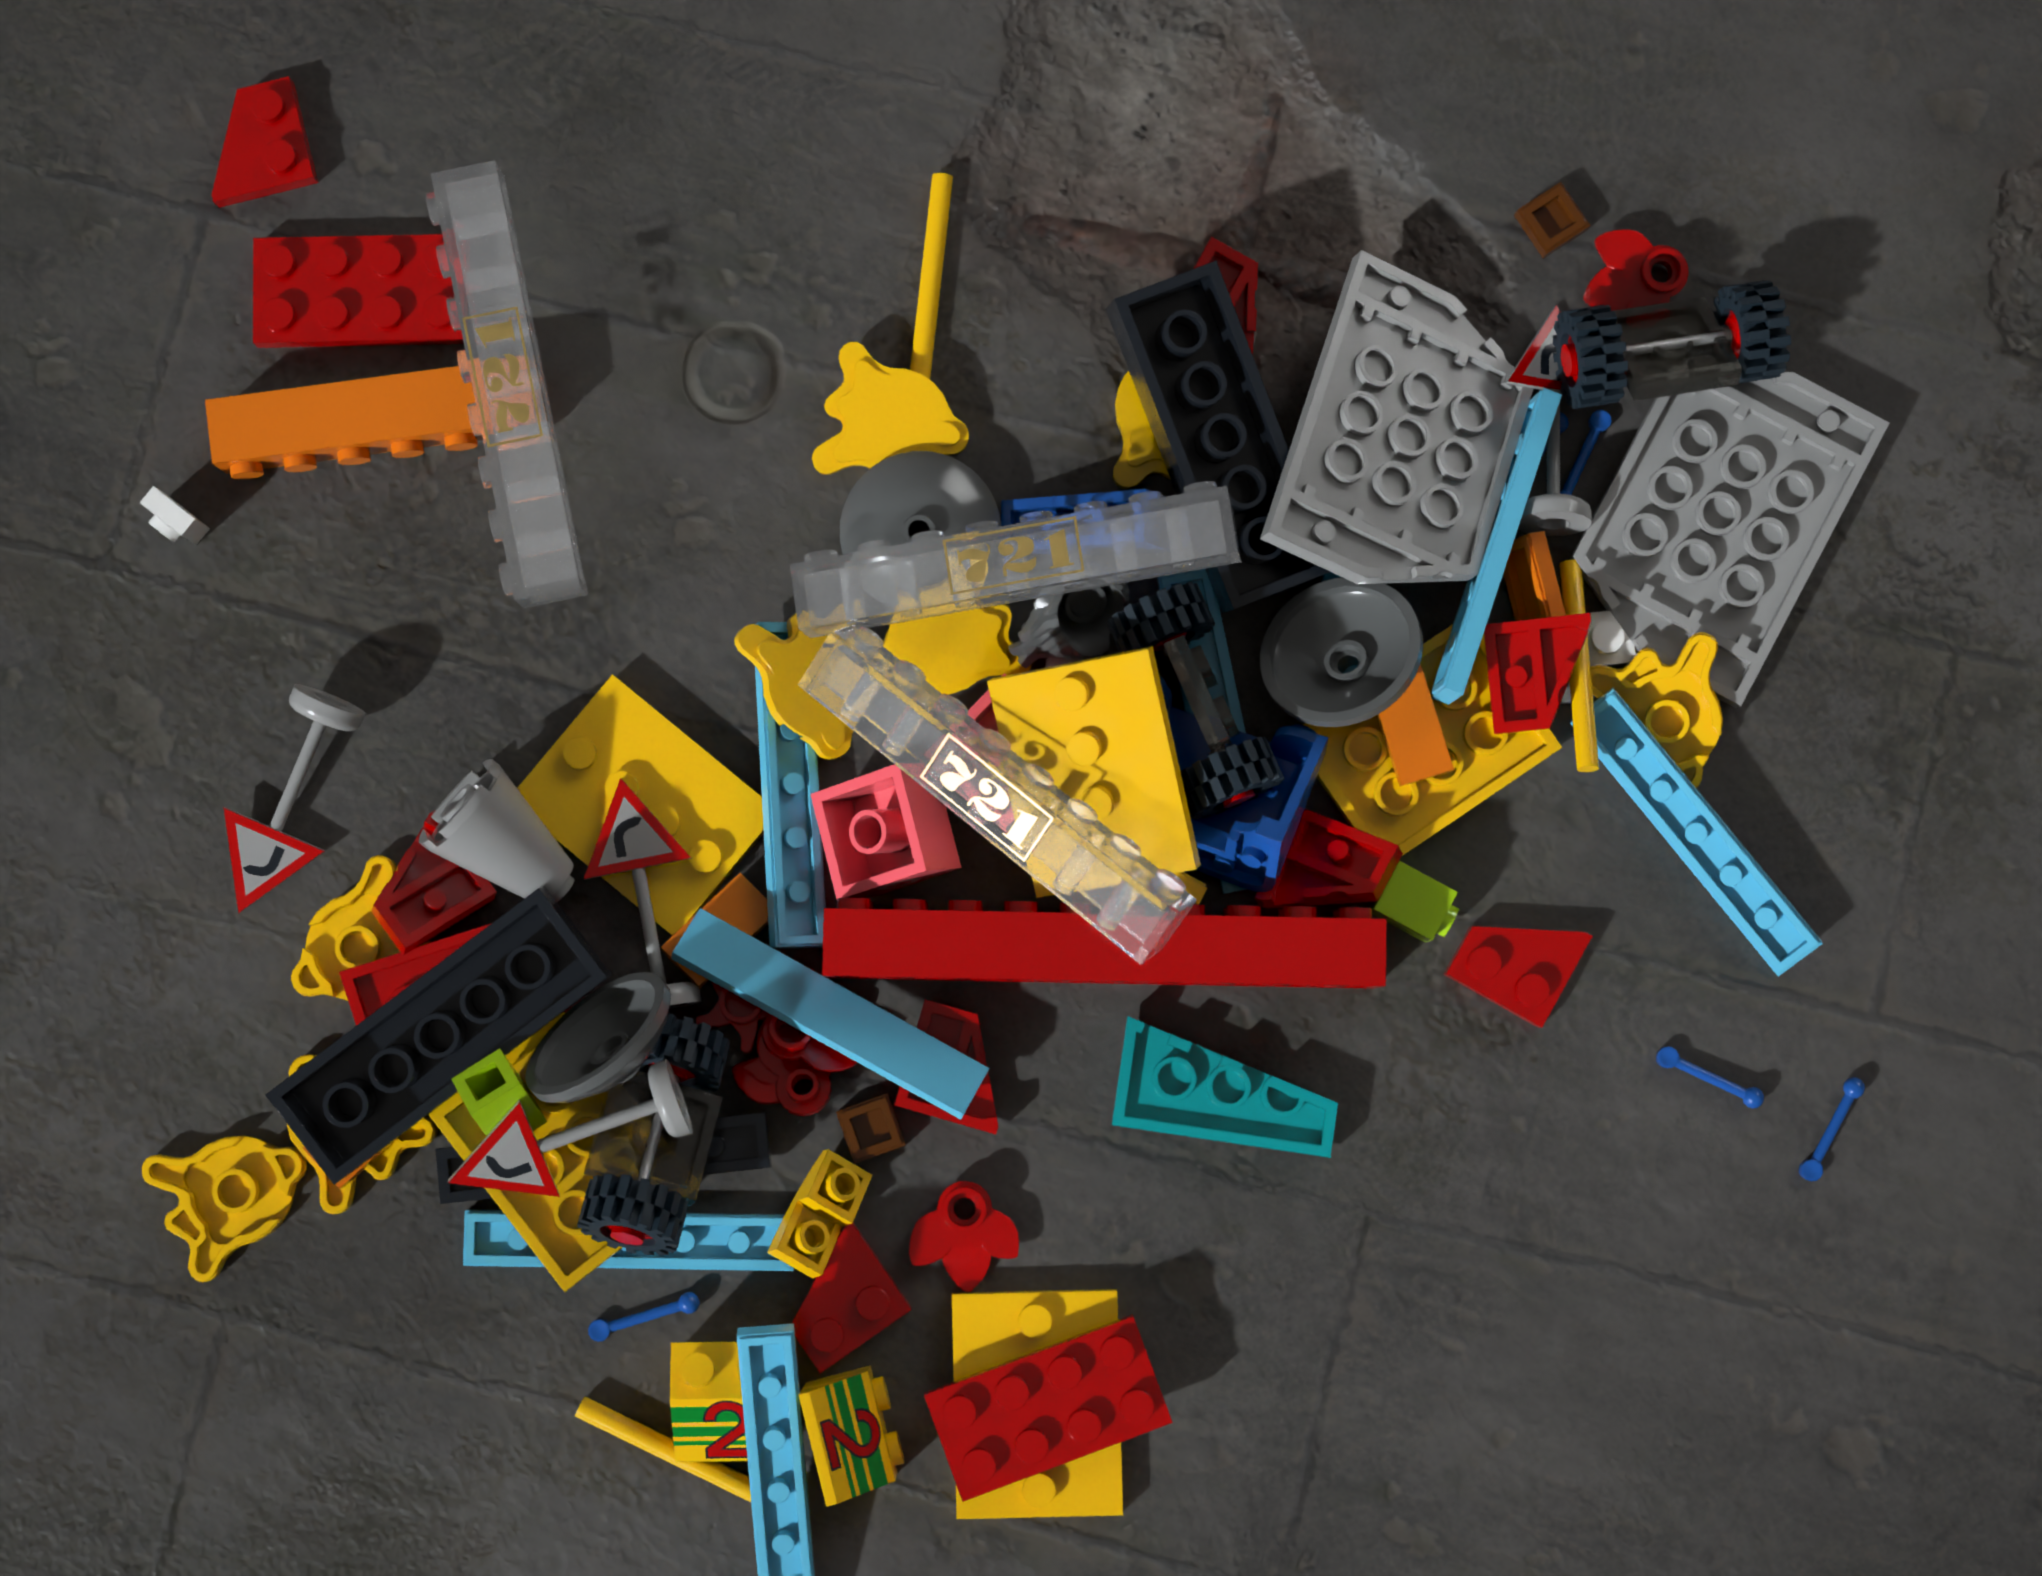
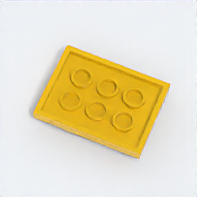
(1107, 743)
(674, 777)
(1363, 780)
(542, 1220)
(1010, 1324)

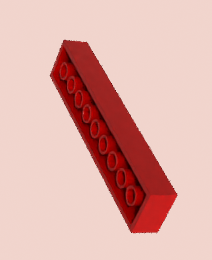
(1067, 949)

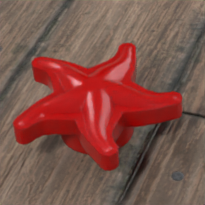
(735, 1011)

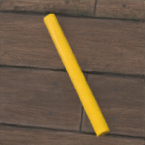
(931, 274)
(1580, 681)
(661, 1446)

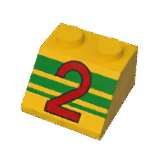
(706, 1402)
(850, 1433)

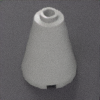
(498, 836)

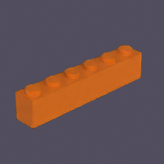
(340, 422)

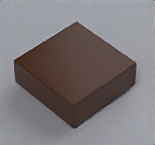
(1552, 220)
(871, 1128)

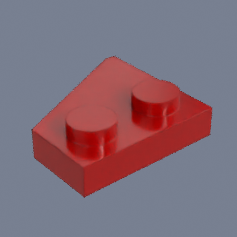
(1531, 669)
(1518, 967)
(847, 1302)

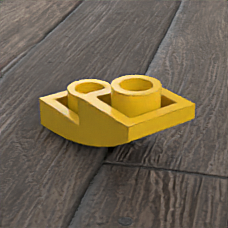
(818, 1213)

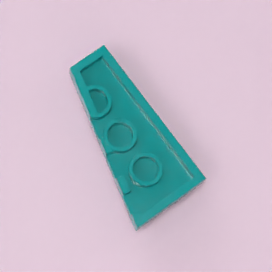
(1205, 1095)

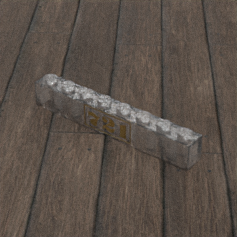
(507, 385)
(1016, 561)
(998, 792)

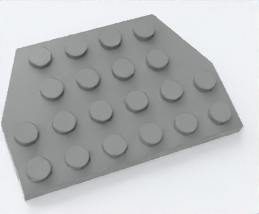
(1398, 437)
(1725, 517)

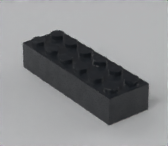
(1210, 416)
(463, 1009)

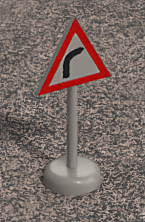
(1553, 511)
(632, 842)
(263, 853)
(514, 1158)

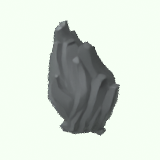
(1070, 625)

